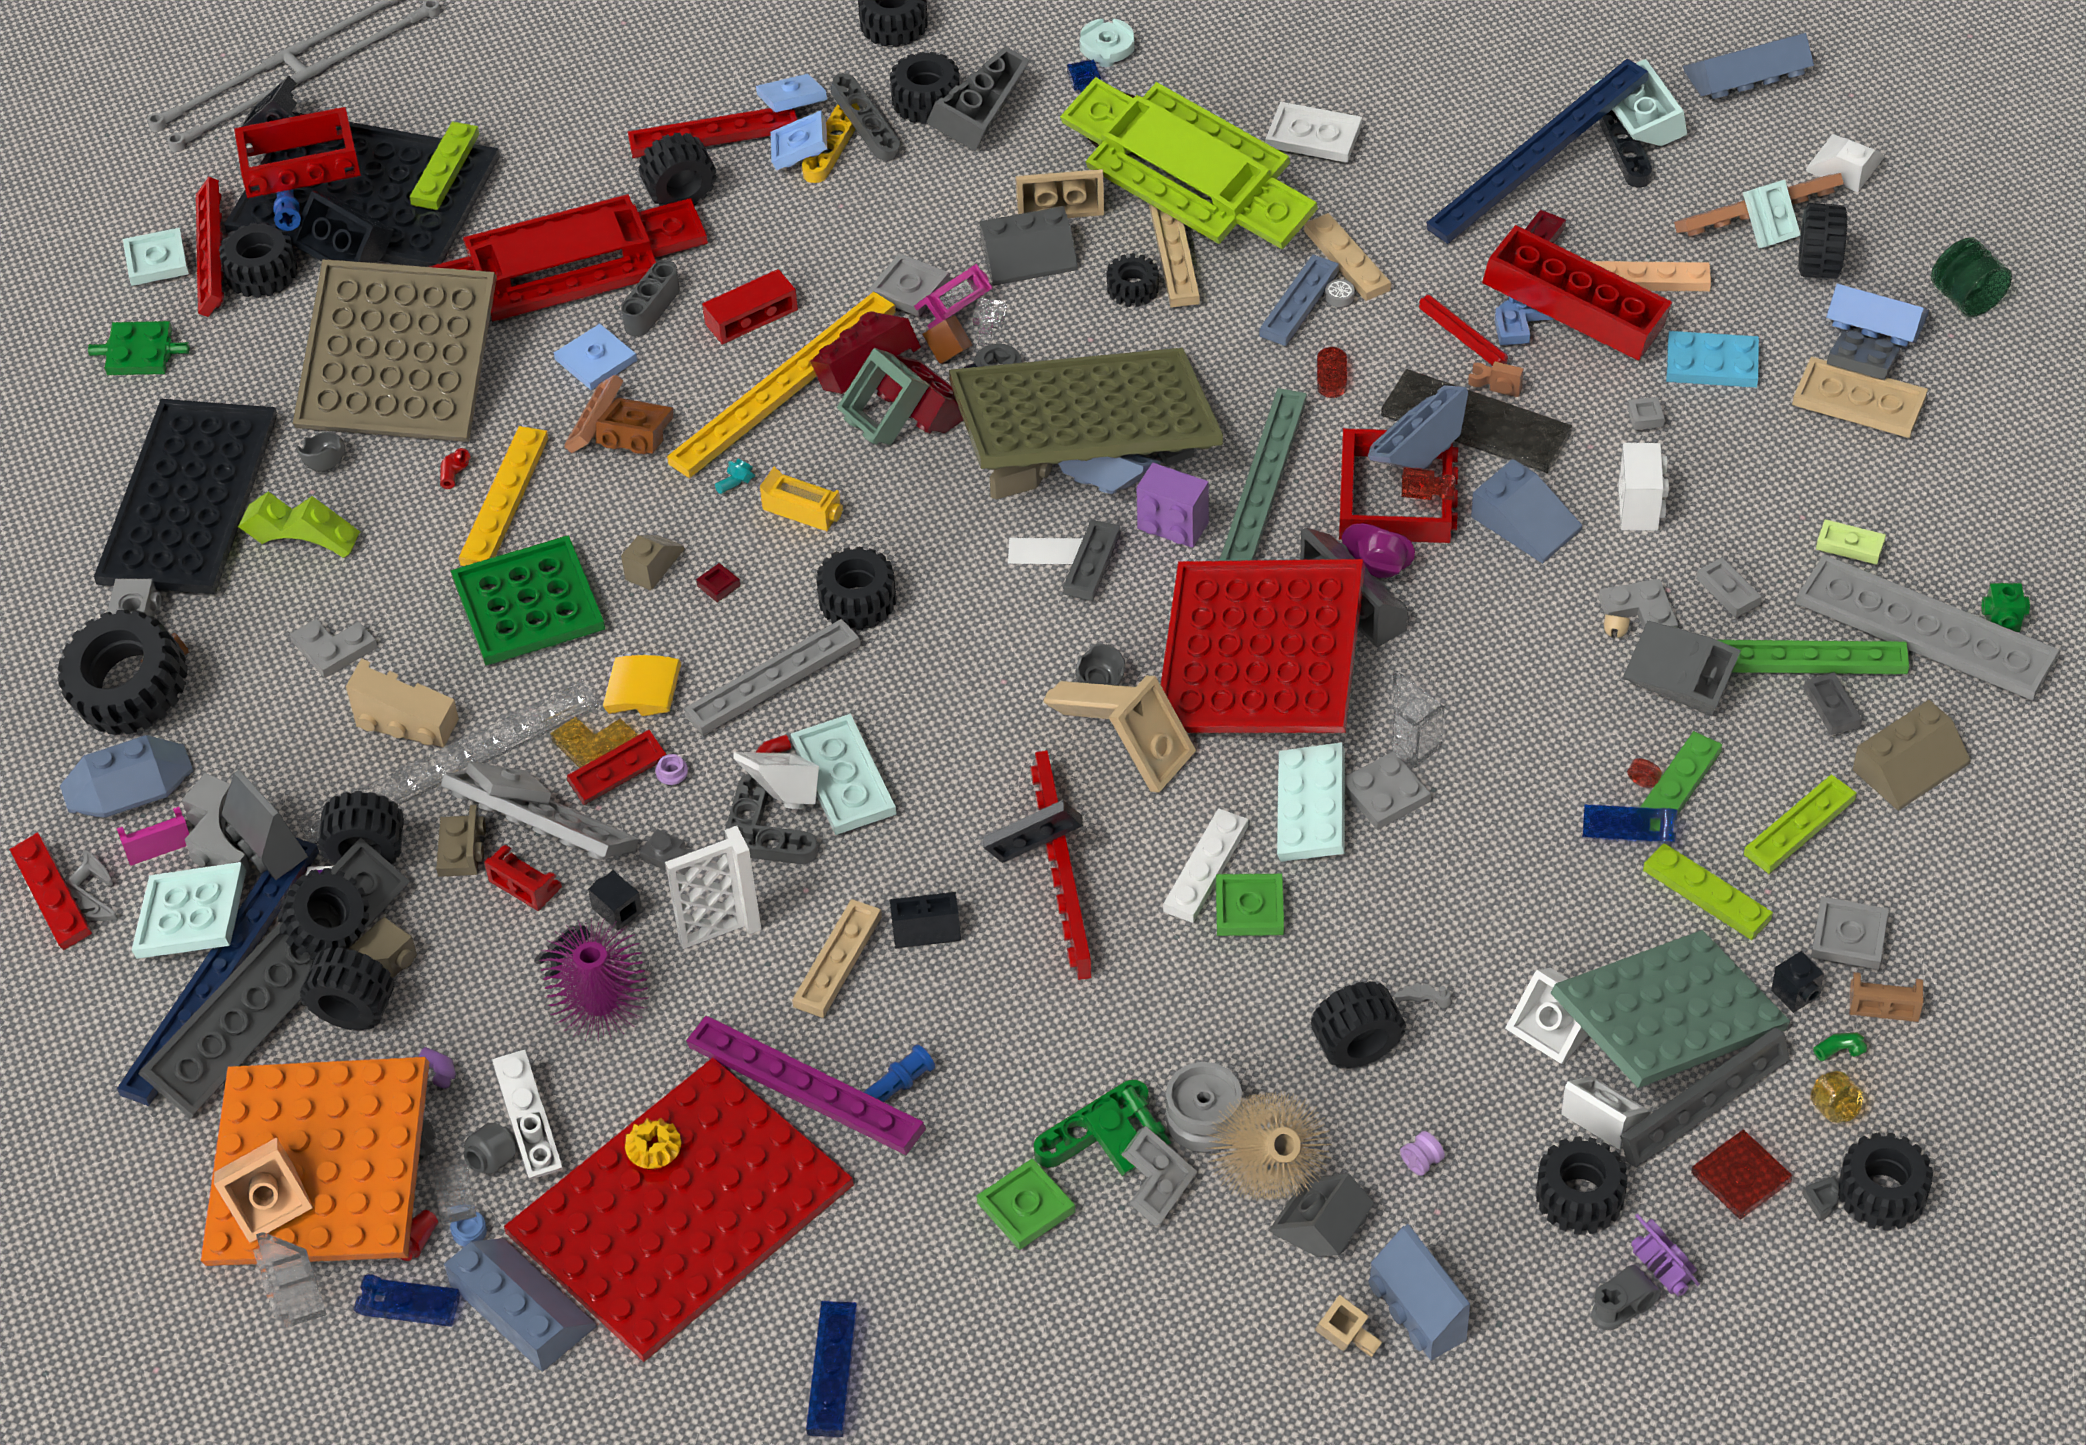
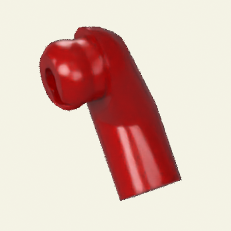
(452, 465)
(775, 745)

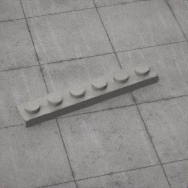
(771, 677)

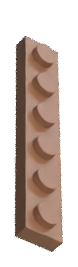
(1721, 216)

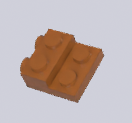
(633, 425)

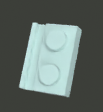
(1771, 213)

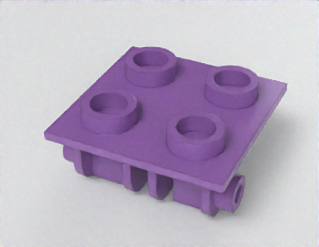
(1665, 1258)

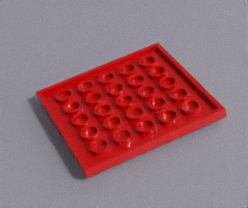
(1263, 645)

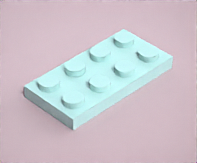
(847, 775)
(1311, 802)

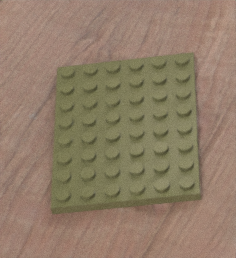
(1084, 408)

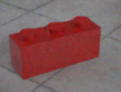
(750, 306)

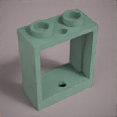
(865, 384)

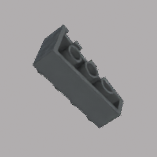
(976, 103)

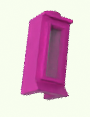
(956, 294)

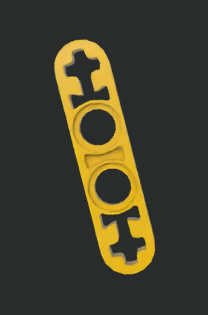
(835, 142)

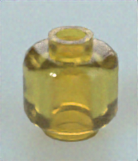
(1837, 1097)

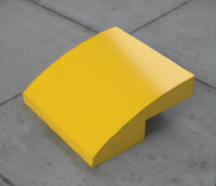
(642, 684)

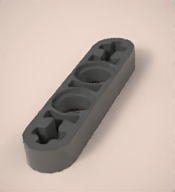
(870, 114)

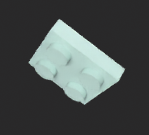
(155, 256)

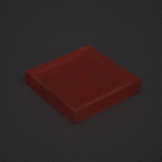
(1741, 1174)

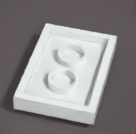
(1314, 132)

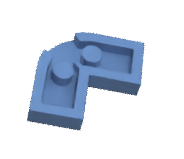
(1512, 323)

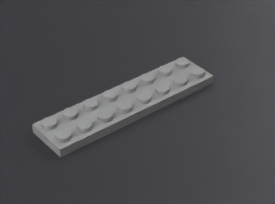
(1928, 627)

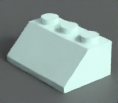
(1651, 111)

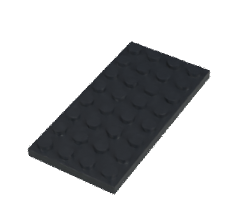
(187, 495)

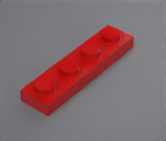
(50, 891)

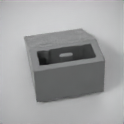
(1682, 666)

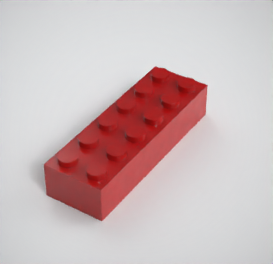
(1577, 292)

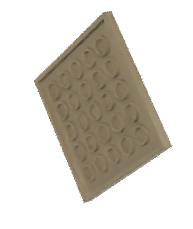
(395, 350)

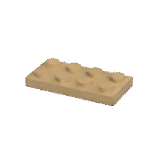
(1860, 398)

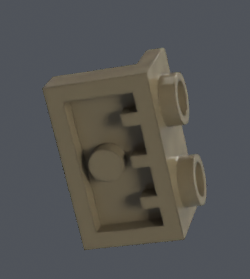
(460, 844)

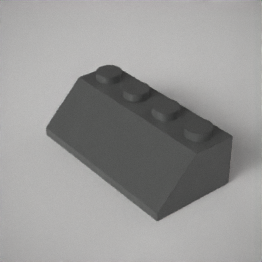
(1381, 614)

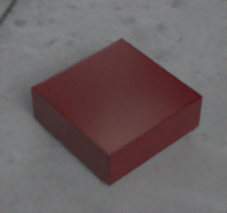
(718, 582)

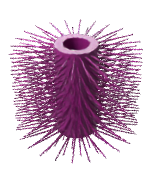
(593, 979)

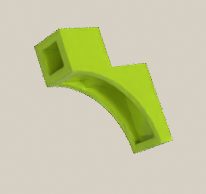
(309, 521)

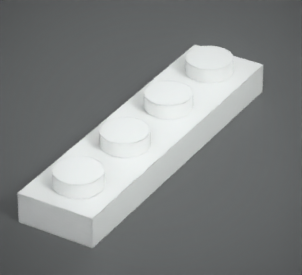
(1205, 862)

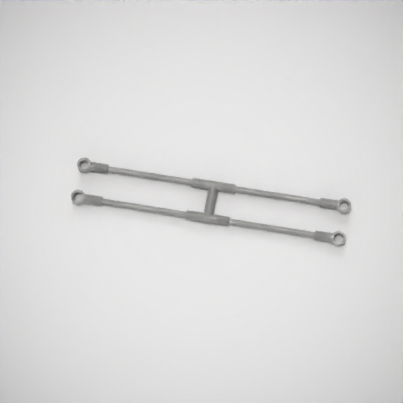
(178, 141)

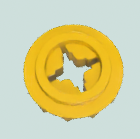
(660, 1153)

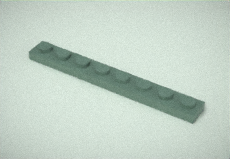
(1264, 476)

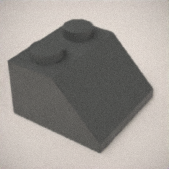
(1324, 1216)

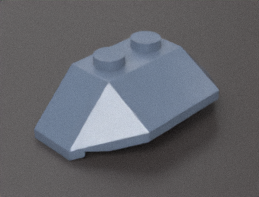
(1423, 431)
(1108, 472)
(125, 776)

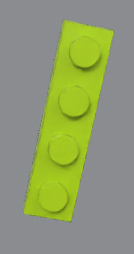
(444, 165)
(1800, 824)
(1707, 891)

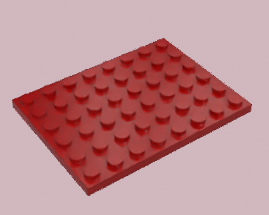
(673, 1239)

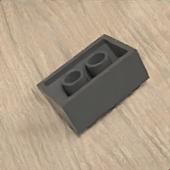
(1028, 245)
(260, 829)

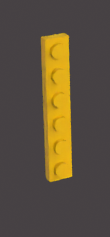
(504, 495)

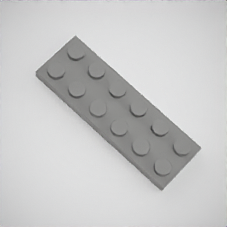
(547, 819)

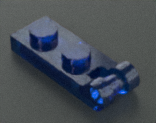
(1628, 823)
(407, 1301)

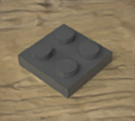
(1863, 354)

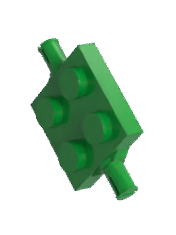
(138, 348)

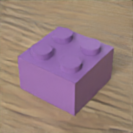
(1172, 505)

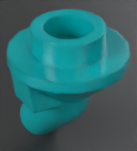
(739, 471)

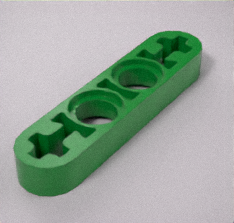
(1069, 1145)

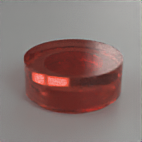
(1644, 773)

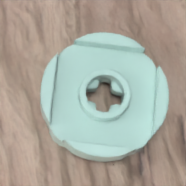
(1106, 53)

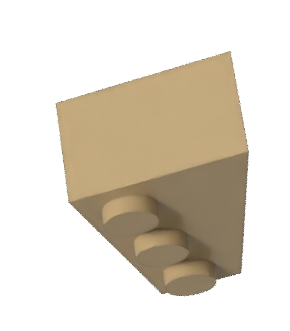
(399, 709)

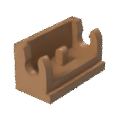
(1885, 1000)

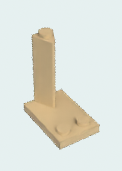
(1140, 718)

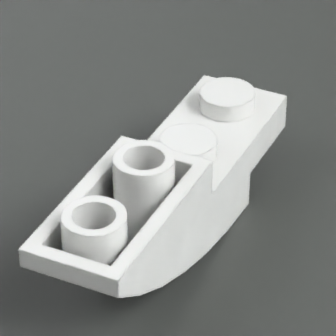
(527, 1115)

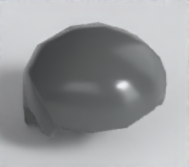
(322, 451)
(1101, 665)

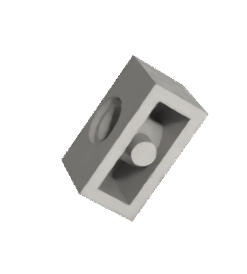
(135, 595)

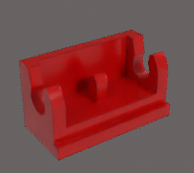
(521, 879)

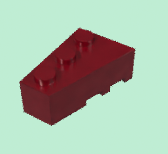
(842, 359)

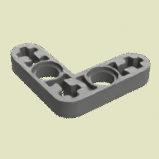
(751, 828)

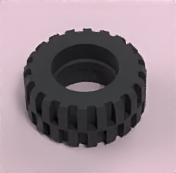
(104, 645)

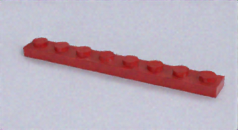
(1062, 874)

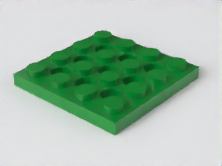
(516, 614)

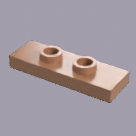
(597, 405)

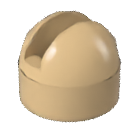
(1616, 622)

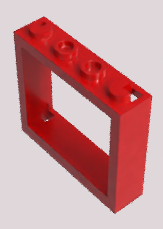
(294, 133)
(1416, 529)

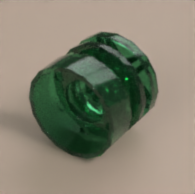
(1971, 277)

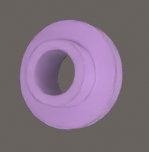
(671, 763)

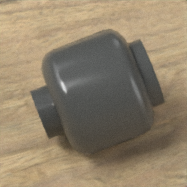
(489, 1148)

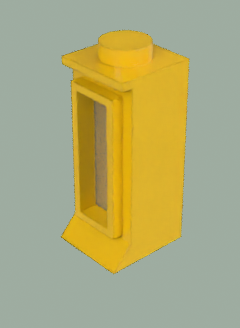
(800, 500)

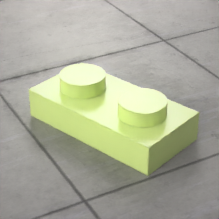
(1850, 541)

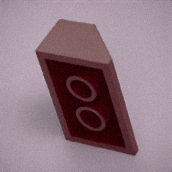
(938, 405)

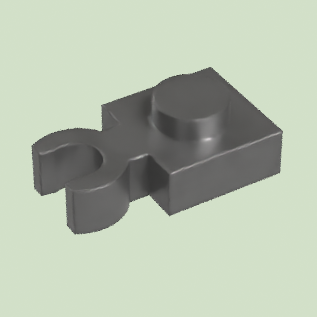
(662, 848)

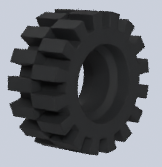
(1132, 291)

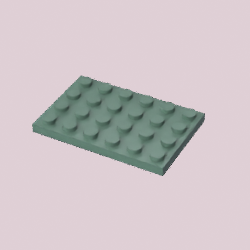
(1669, 1008)

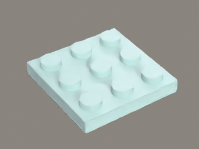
(189, 910)

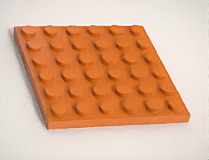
(352, 1142)

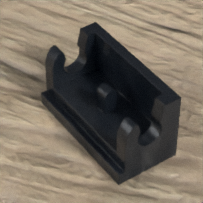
(925, 920)

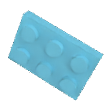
(1712, 359)

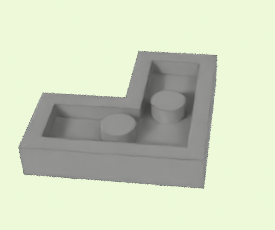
(1642, 599)
(332, 653)
(1165, 1173)

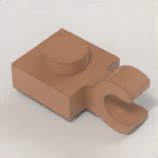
(1501, 377)

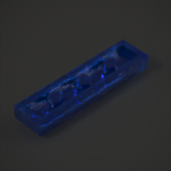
(832, 1369)

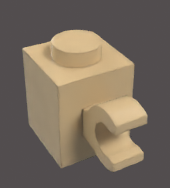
(1344, 1324)

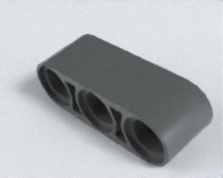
(650, 298)

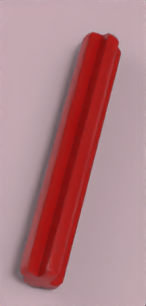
(1462, 330)

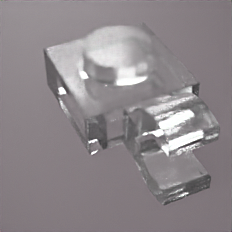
(988, 315)

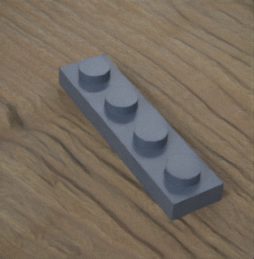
(1298, 300)

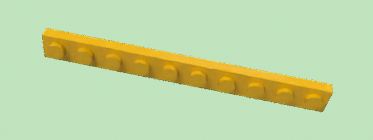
(766, 395)

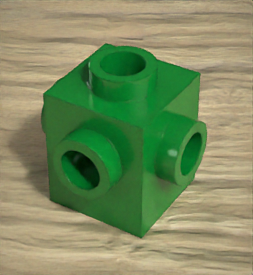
(2006, 605)

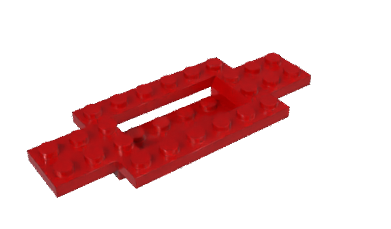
(573, 237)

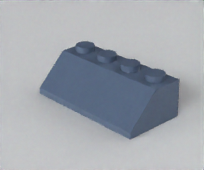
(1751, 65)
(517, 1300)

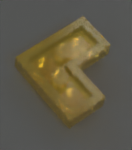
(583, 746)

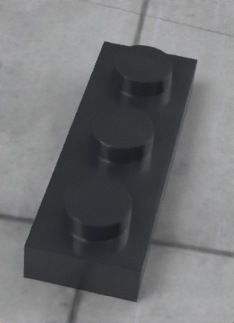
(1032, 831)

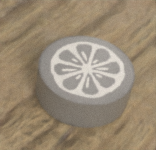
(1339, 293)

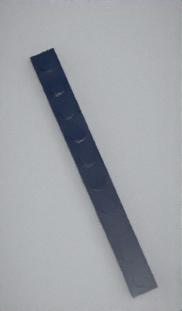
(1537, 151)
(250, 925)

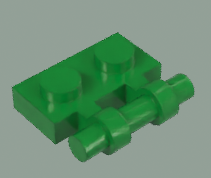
(1115, 1132)

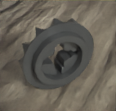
(1001, 352)

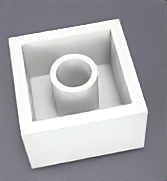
(1642, 486)

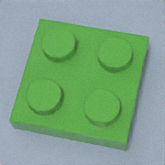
(1249, 904)
(1025, 1204)

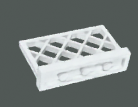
(737, 884)

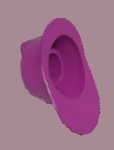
(1381, 550)

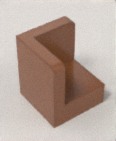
(947, 339)

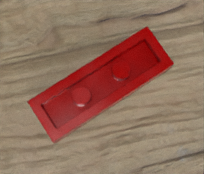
(616, 767)

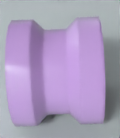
(1422, 1153)

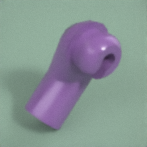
(442, 1066)

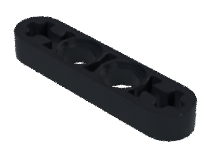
(1622, 145)

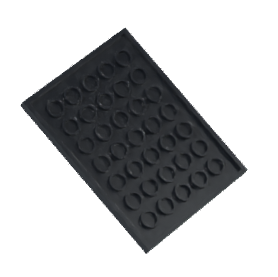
(389, 171)

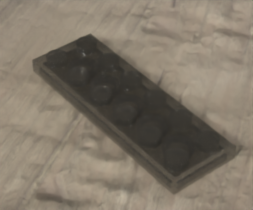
(1488, 423)

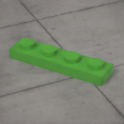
(1683, 775)

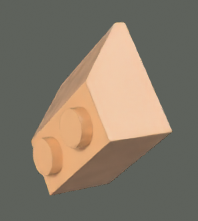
(262, 1189)

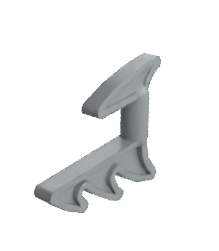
(87, 903)

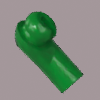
(1838, 1042)

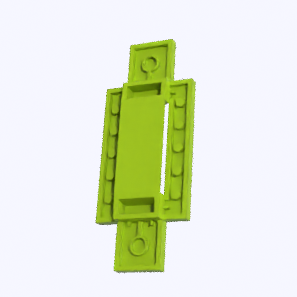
(1198, 150)

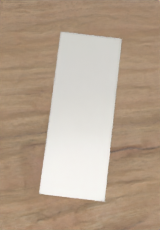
(1043, 550)

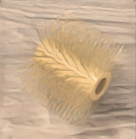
(1268, 1146)

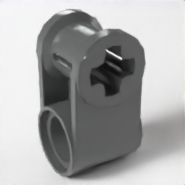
(1623, 1298)

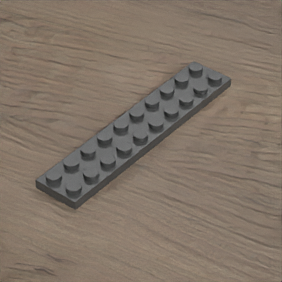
(257, 994)

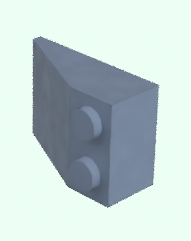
(1524, 511)

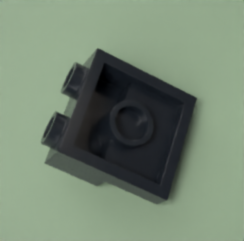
(275, 105)

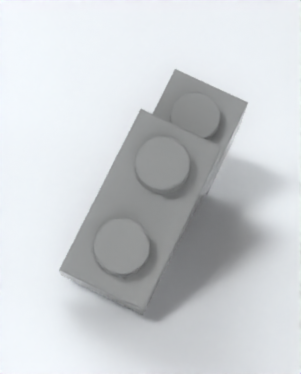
(207, 840)

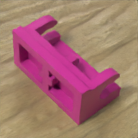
(155, 839)

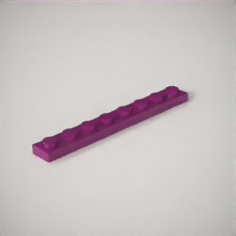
(806, 1085)

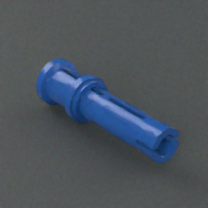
(286, 208)
(902, 1074)

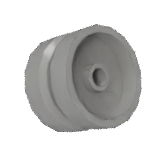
(1194, 1102)

